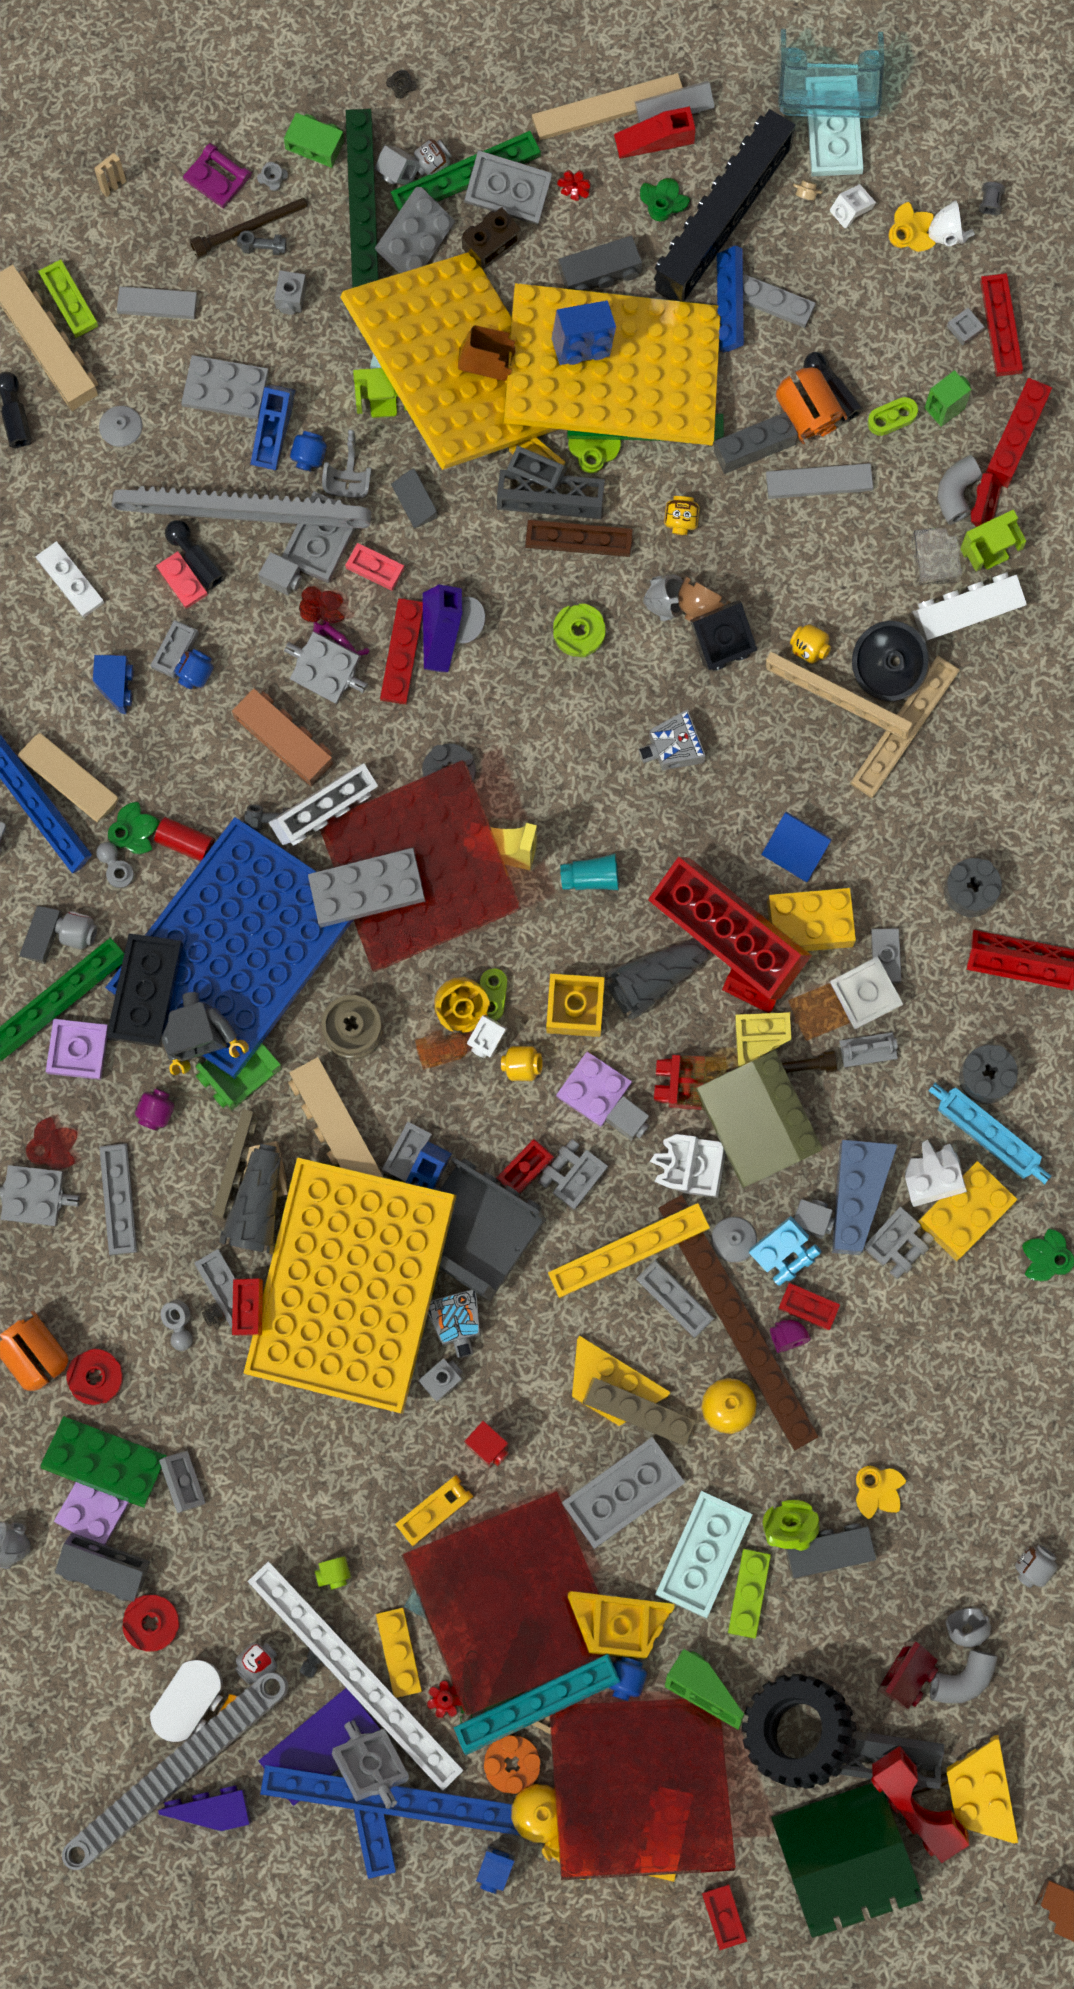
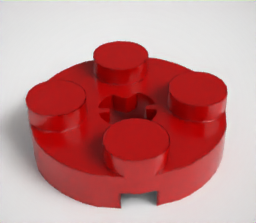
(87, 1363)
(154, 1607)

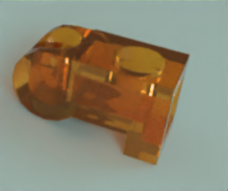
(441, 1052)

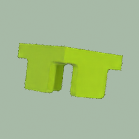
(376, 387)
(988, 542)

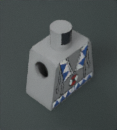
(674, 744)

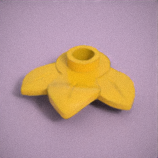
(914, 228)
(881, 1493)

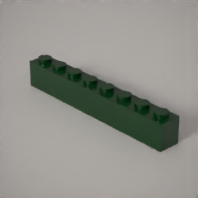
(362, 196)

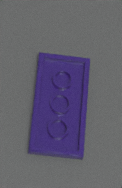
(312, 1743)

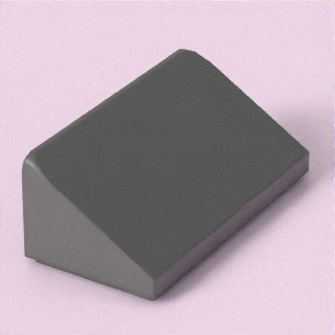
(536, 468)
(414, 499)
(40, 934)

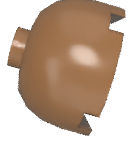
(697, 599)

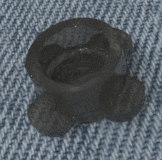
(398, 77)
(213, 1315)

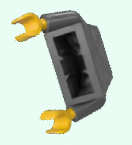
(197, 1031)

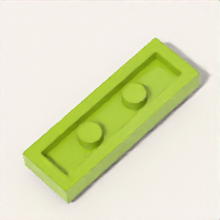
(68, 298)
(749, 1593)

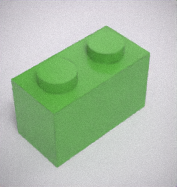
(314, 139)
(948, 398)

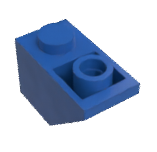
(111, 679)

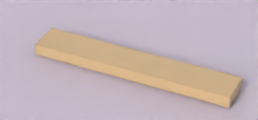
(600, 108)
(839, 696)
(915, 710)

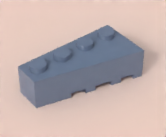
(859, 1187)

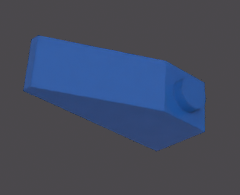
(272, 426)
(429, 1166)
(495, 1870)

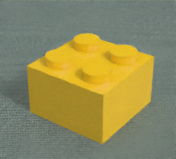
(575, 1005)

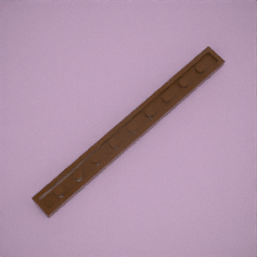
(744, 1334)

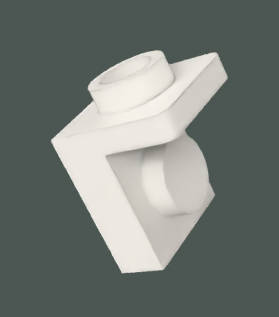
(851, 204)
(486, 1037)

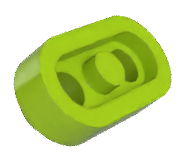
(890, 415)
(495, 994)

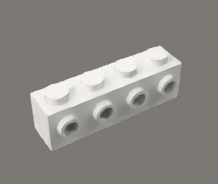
(970, 607)
(323, 804)

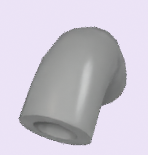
(952, 489)
(968, 1683)

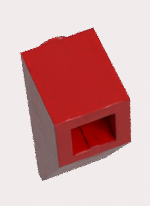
(657, 133)

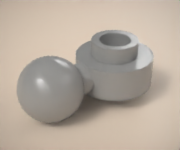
(108, 853)
(181, 1338)

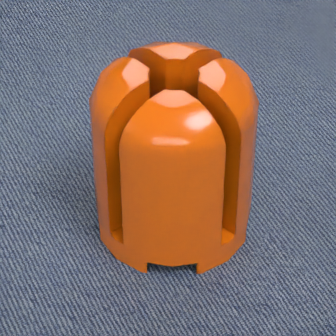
(821, 397)
(41, 1344)

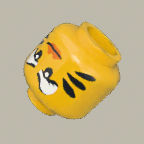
(810, 643)

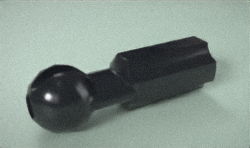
(840, 390)
(13, 412)
(196, 556)

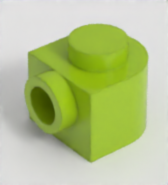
(333, 1573)

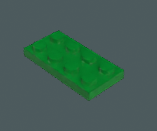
(103, 1462)

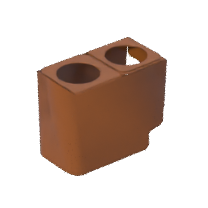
(486, 353)
(1060, 1904)

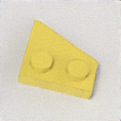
(760, 1034)

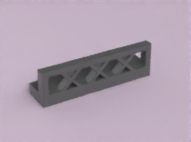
(554, 502)
(873, 1747)

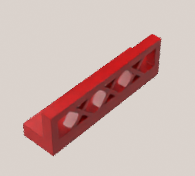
(1021, 963)

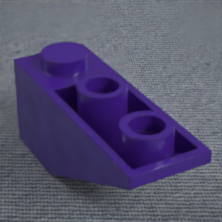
(440, 625)
(215, 1812)

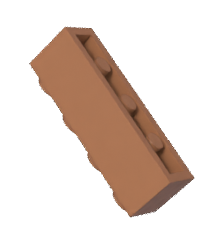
(283, 737)

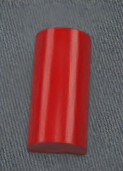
(183, 839)
(525, 1167)

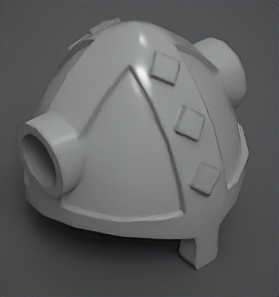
(663, 596)
(13, 1544)

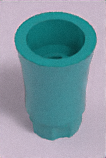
(591, 874)

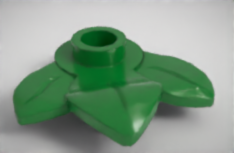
(663, 199)
(137, 828)
(1044, 1254)

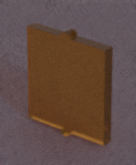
(818, 1012)

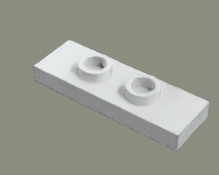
(69, 579)

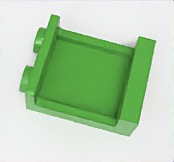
(233, 1091)

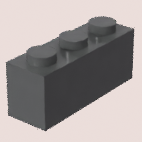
(601, 265)
(755, 442)
(832, 1551)
(102, 1567)

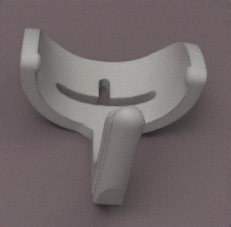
(337, 488)

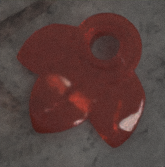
(320, 605)
(56, 1144)

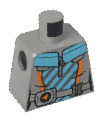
(456, 1321)

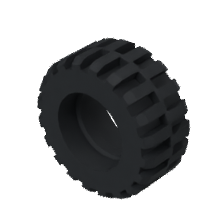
(764, 1721)

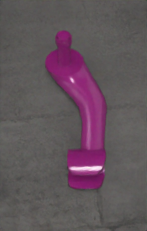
(338, 637)

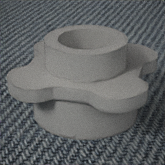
(272, 169)

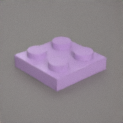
(77, 1049)
(593, 1089)
(91, 1513)

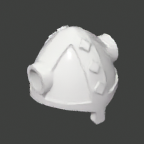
(947, 226)

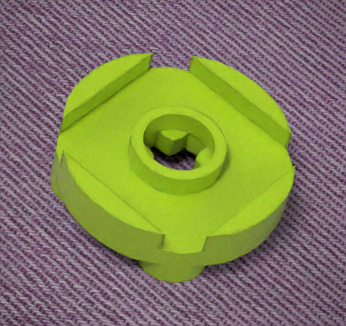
(576, 616)
(792, 1537)

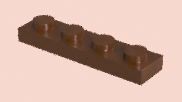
(578, 538)

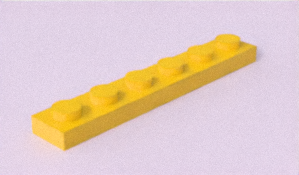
(629, 1250)

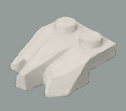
(691, 1165)
(934, 1175)

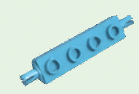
(989, 1133)

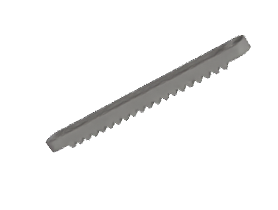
(241, 508)
(174, 1771)

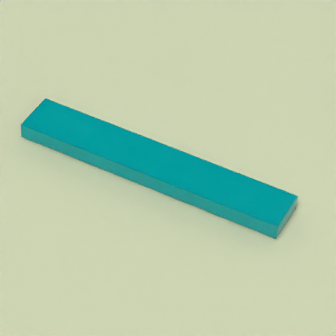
(536, 1704)

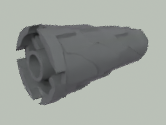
(651, 977)
(252, 1217)

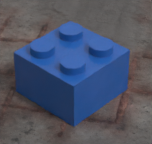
(583, 332)

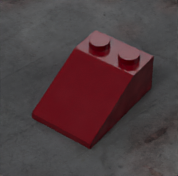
(908, 1675)

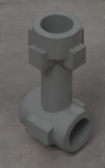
(248, 243)
(256, 817)

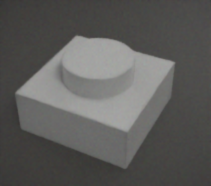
(965, 326)

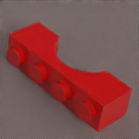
(1018, 431)
(940, 1831)

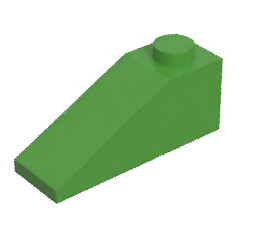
(699, 1684)

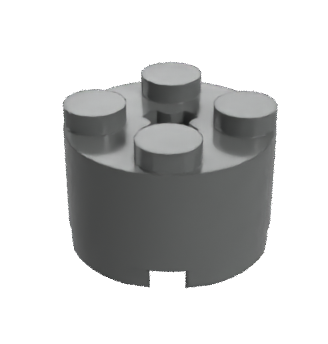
(980, 874)
(995, 1060)

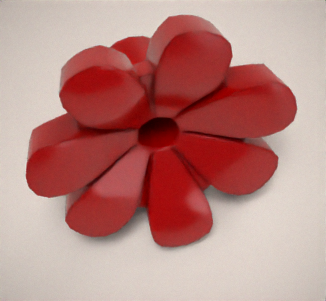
(574, 185)
(438, 1703)

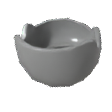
(975, 1618)

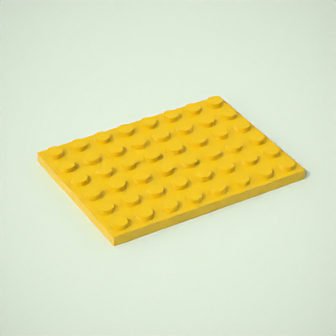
(416, 335)
(650, 386)
(350, 1285)

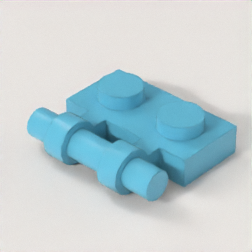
(778, 1245)

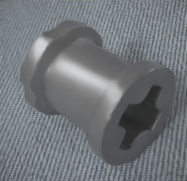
(991, 198)

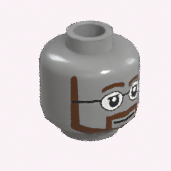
(432, 157)
(1036, 1566)

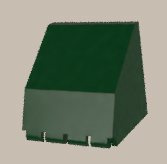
(846, 1858)

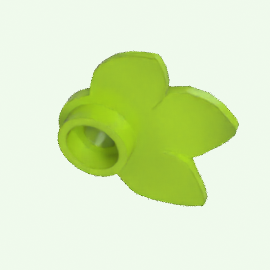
(600, 450)

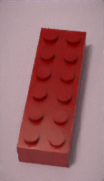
(729, 928)

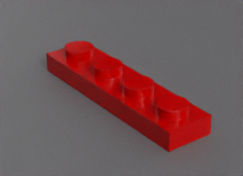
(1001, 325)
(402, 651)

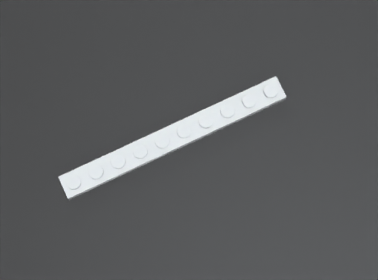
(355, 1676)

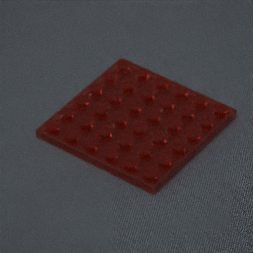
(454, 855)
(503, 1601)
(640, 1790)

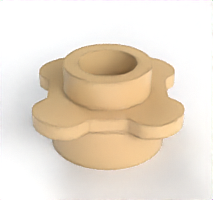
(807, 190)

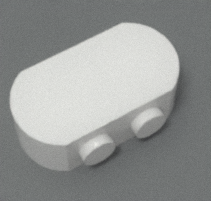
(187, 1701)

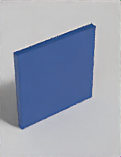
(796, 846)

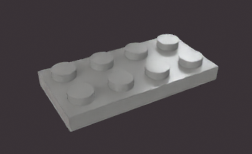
(366, 887)
(623, 1492)

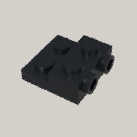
(723, 636)

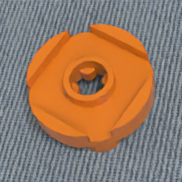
(509, 1747)

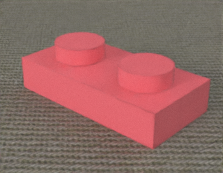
(374, 566)
(181, 580)

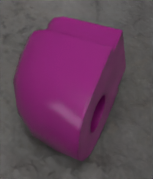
(788, 1335)

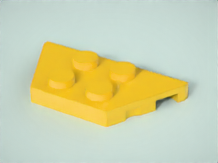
(596, 1363)
(619, 1624)
(982, 1792)

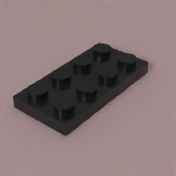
(144, 990)

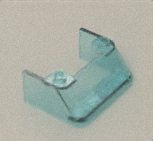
(830, 88)

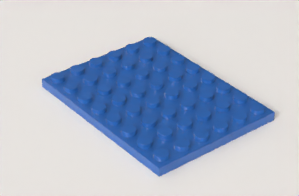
(245, 936)

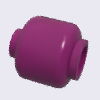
(154, 1109)

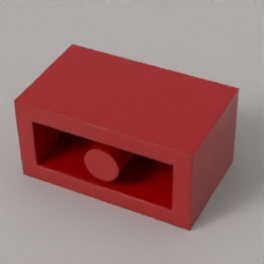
(487, 1445)

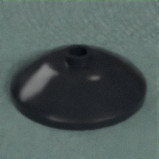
(874, 660)

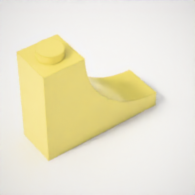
(517, 845)

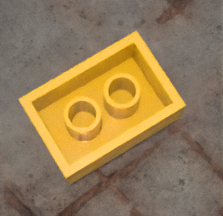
(814, 918)
(965, 1217)

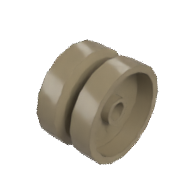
(352, 1011)

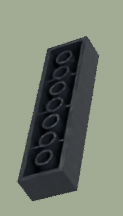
(724, 207)

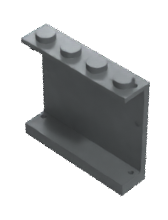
(485, 1229)

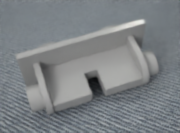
(868, 1049)

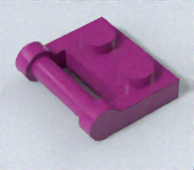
(213, 183)

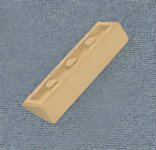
(68, 777)

